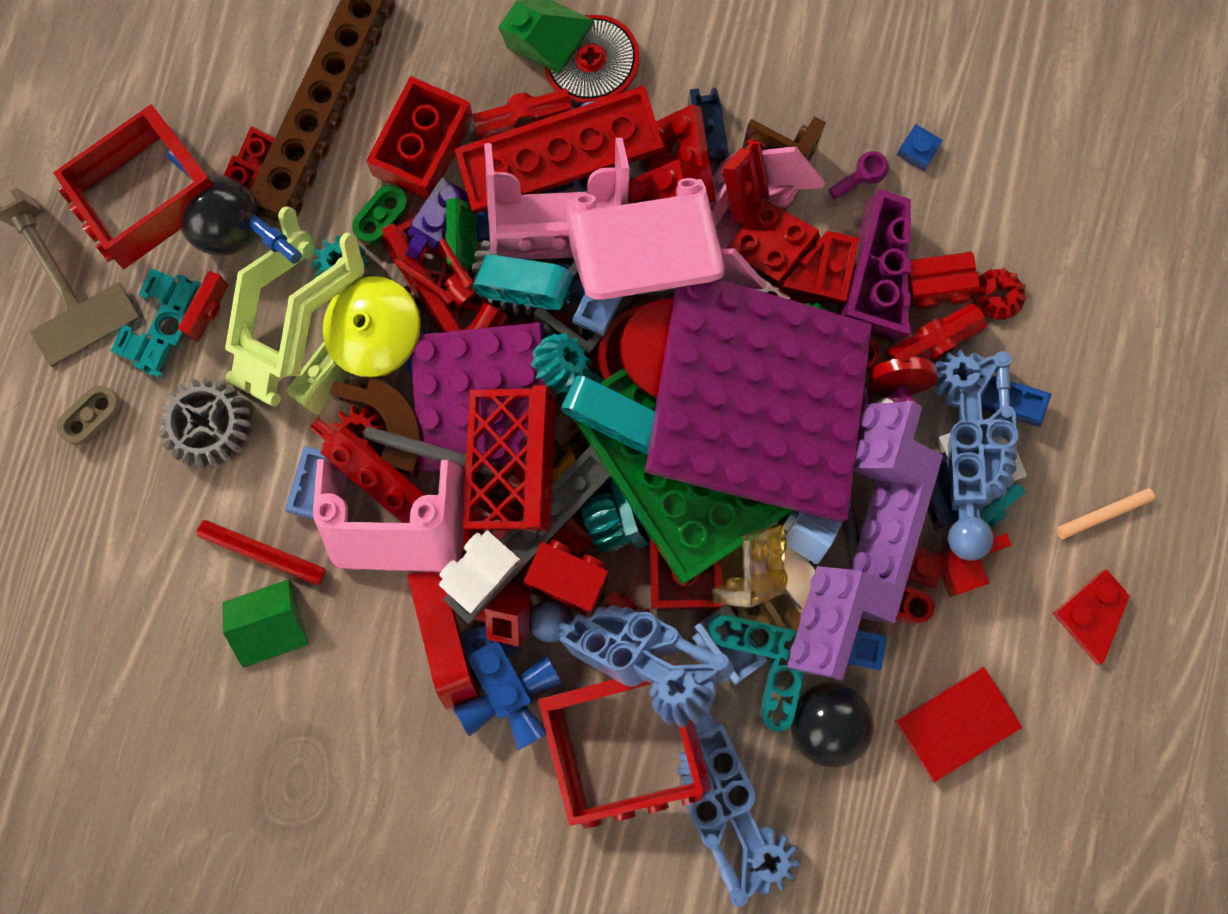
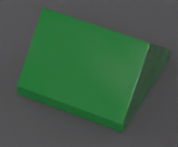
(264, 624)

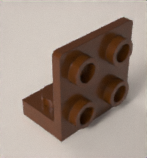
(805, 140)

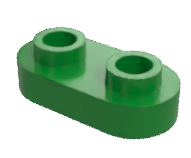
(377, 215)

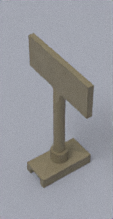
(82, 321)

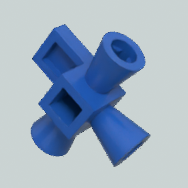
(506, 693)

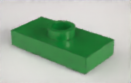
(461, 231)

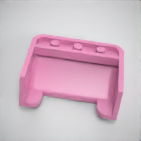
(645, 243)

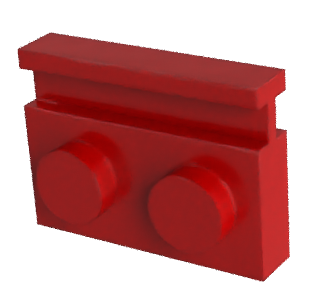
(746, 181)

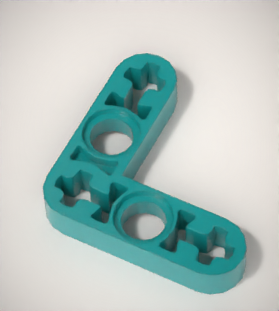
(774, 649)

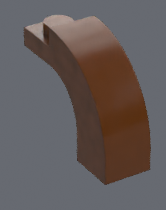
(395, 411)

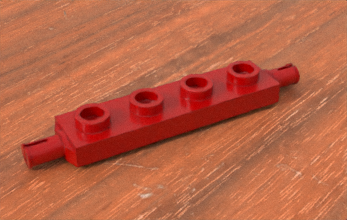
(368, 470)

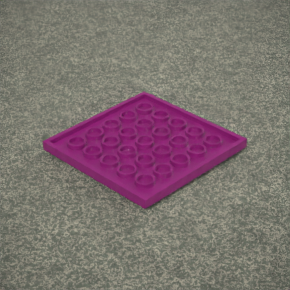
(760, 398)

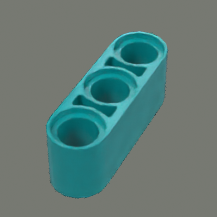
(523, 282)
(609, 413)

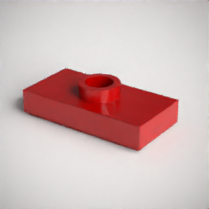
(204, 306)

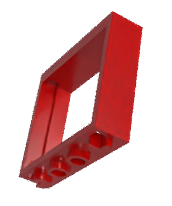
(106, 157)
(568, 774)

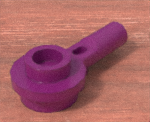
(870, 168)

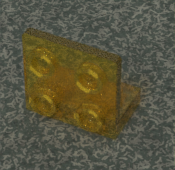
(763, 570)

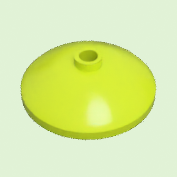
(386, 336)

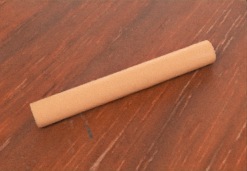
(1105, 513)

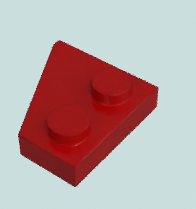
(825, 269)
(1094, 614)

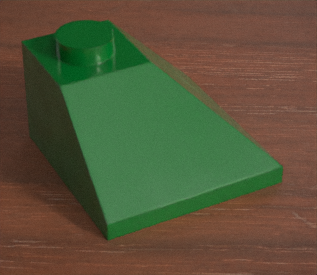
(544, 32)

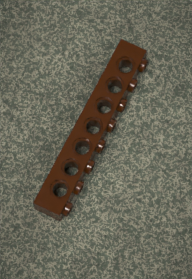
(307, 111)

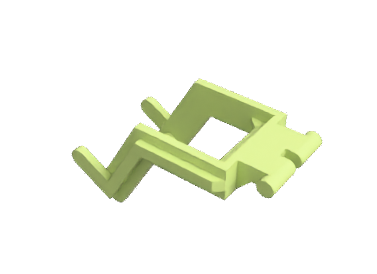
(255, 365)

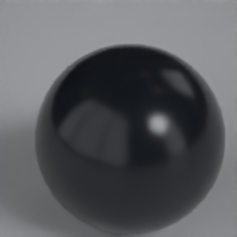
(220, 217)
(832, 725)

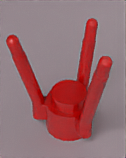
(458, 285)

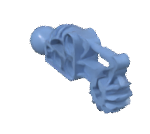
(991, 462)
(677, 690)
(754, 841)

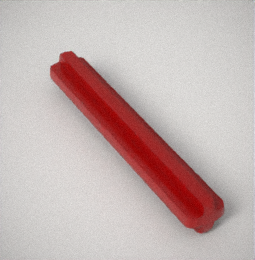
(261, 552)

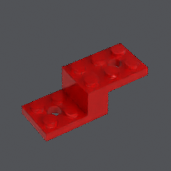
(689, 162)

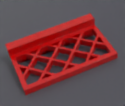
(435, 307)
(538, 454)

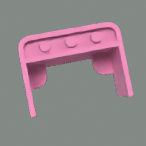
(786, 174)
(538, 223)
(419, 546)

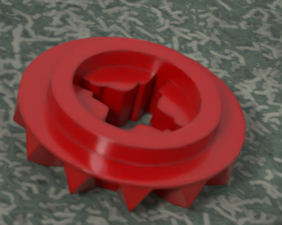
(993, 306)

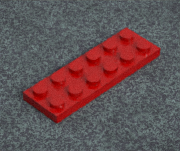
(564, 146)

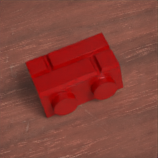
(943, 279)

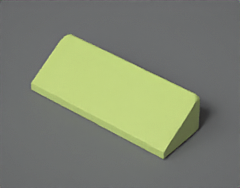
(316, 380)

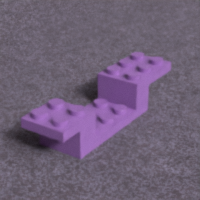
(886, 547)

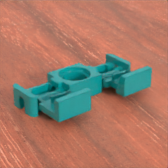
(155, 350)

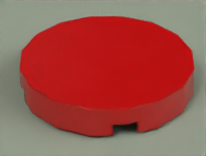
(915, 376)

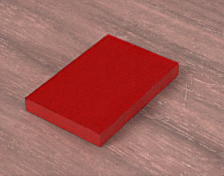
(958, 724)

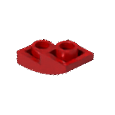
(250, 157)

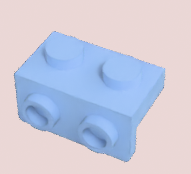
(743, 662)

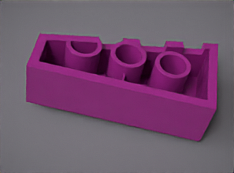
(881, 268)

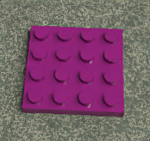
(466, 360)

